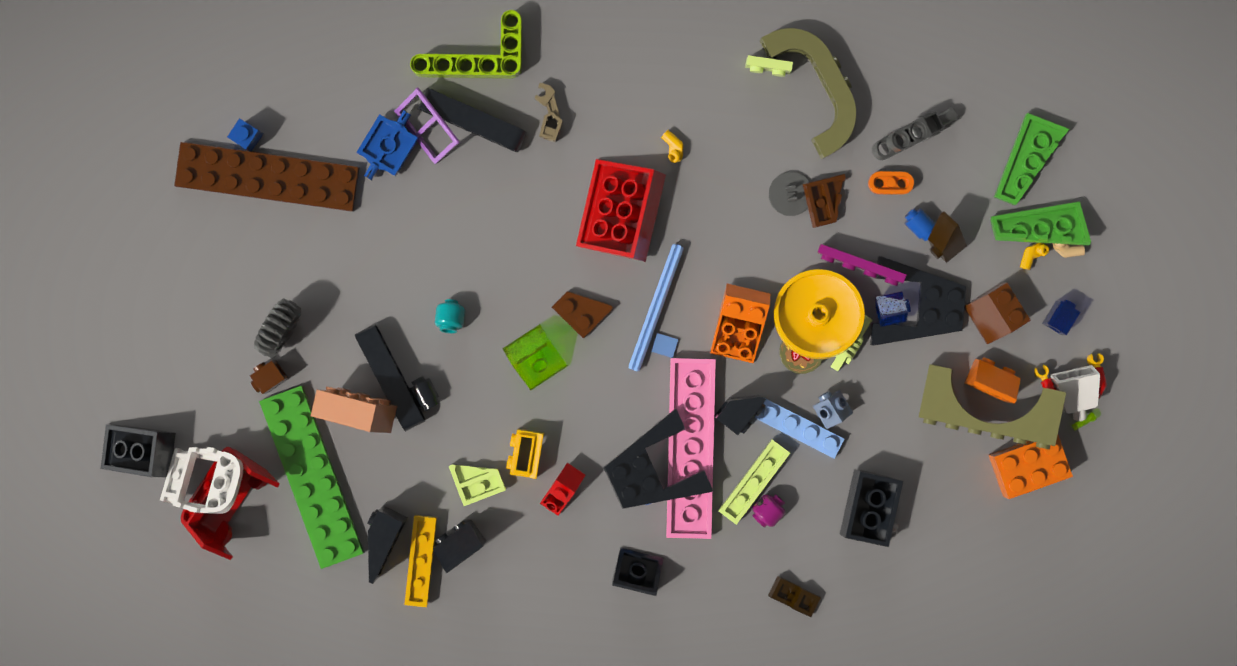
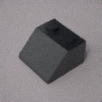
(459, 545)

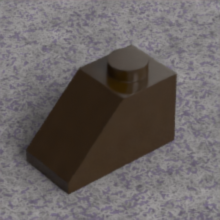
(946, 238)

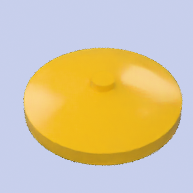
(819, 314)

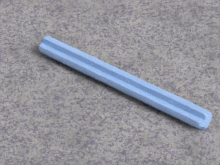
(656, 307)

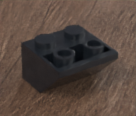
(738, 412)

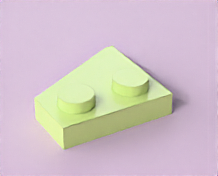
(476, 482)

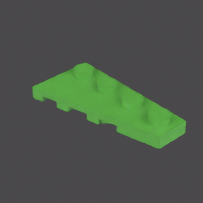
(1028, 156)
(1044, 225)

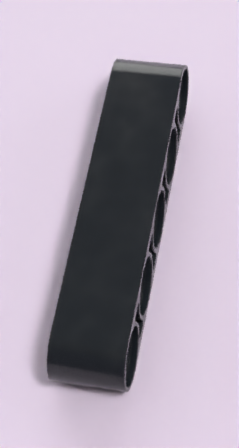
(475, 121)
(390, 377)

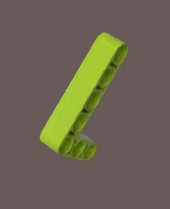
(478, 61)

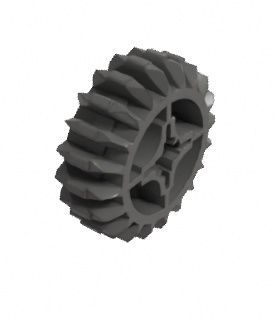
(277, 328)

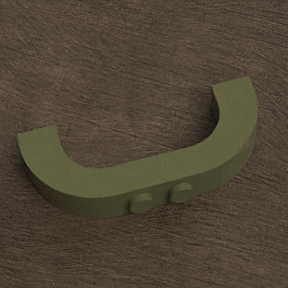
(828, 71)

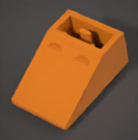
(740, 323)

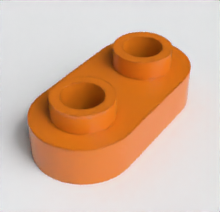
(890, 183)

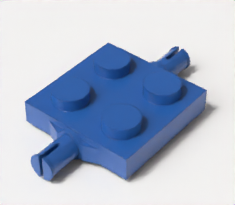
(387, 145)

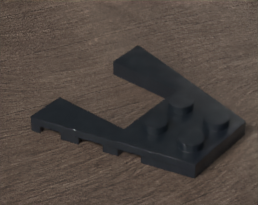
(939, 307)
(635, 477)

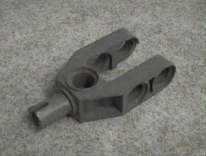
(914, 133)

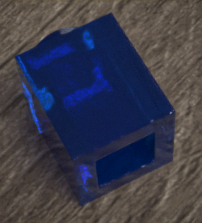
(892, 308)
(1061, 317)

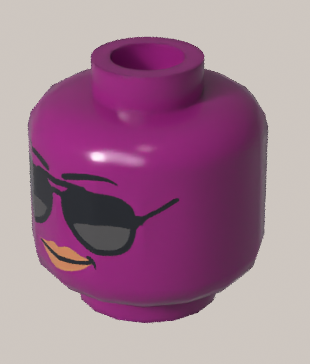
(769, 510)

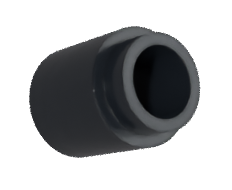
(424, 393)

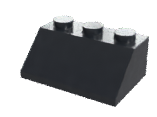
(871, 508)

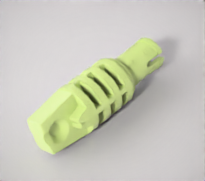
(849, 354)

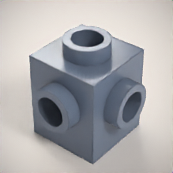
(832, 408)

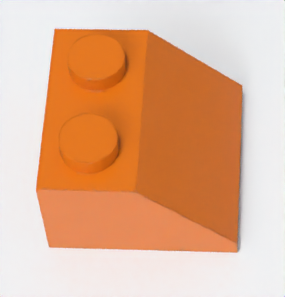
(993, 380)

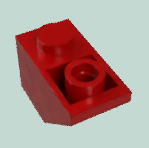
(562, 489)

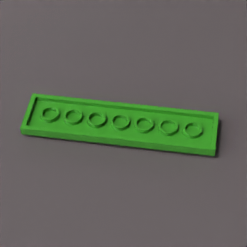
(311, 477)

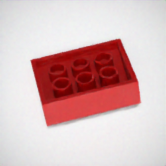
(621, 210)

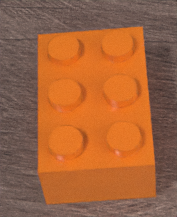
(1029, 468)

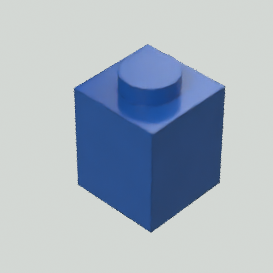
(245, 135)

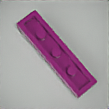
(870, 269)

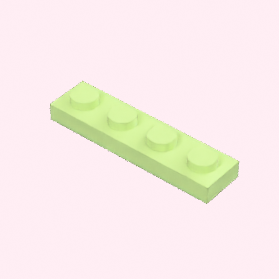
(754, 481)

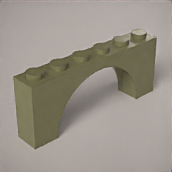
(942, 405)

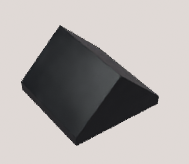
(637, 571)

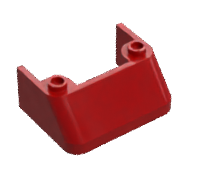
(211, 529)

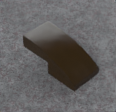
(794, 596)

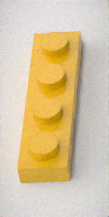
(420, 561)

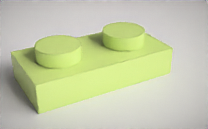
(777, 67)

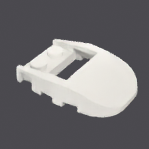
(223, 486)

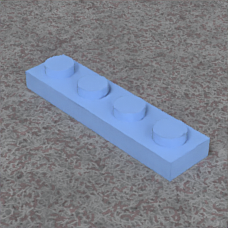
(800, 429)

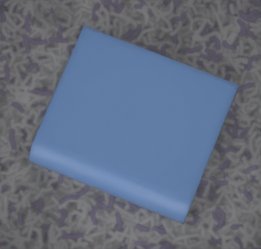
(664, 345)

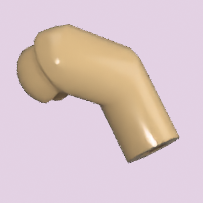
(1067, 250)

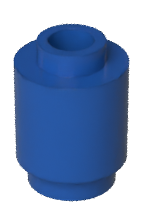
(919, 223)

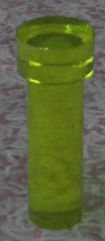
(1091, 417)

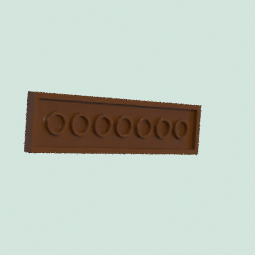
(266, 176)

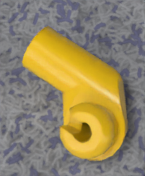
(675, 146)
(1032, 252)

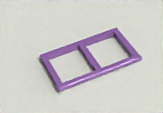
(436, 117)

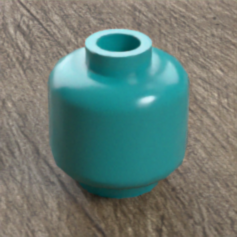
(449, 316)

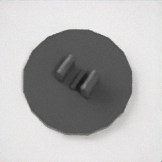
(787, 194)

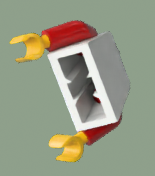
(1081, 385)

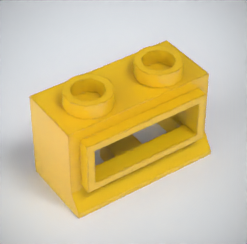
(535, 453)

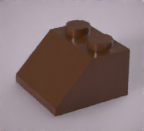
(997, 313)

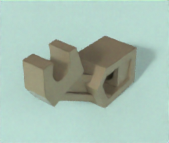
(549, 101)

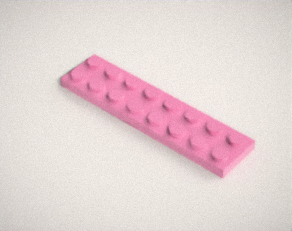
(691, 449)

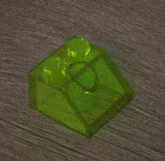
(534, 357)

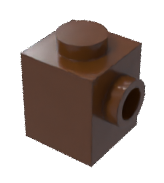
(267, 376)

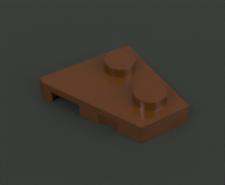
(823, 199)
(581, 312)

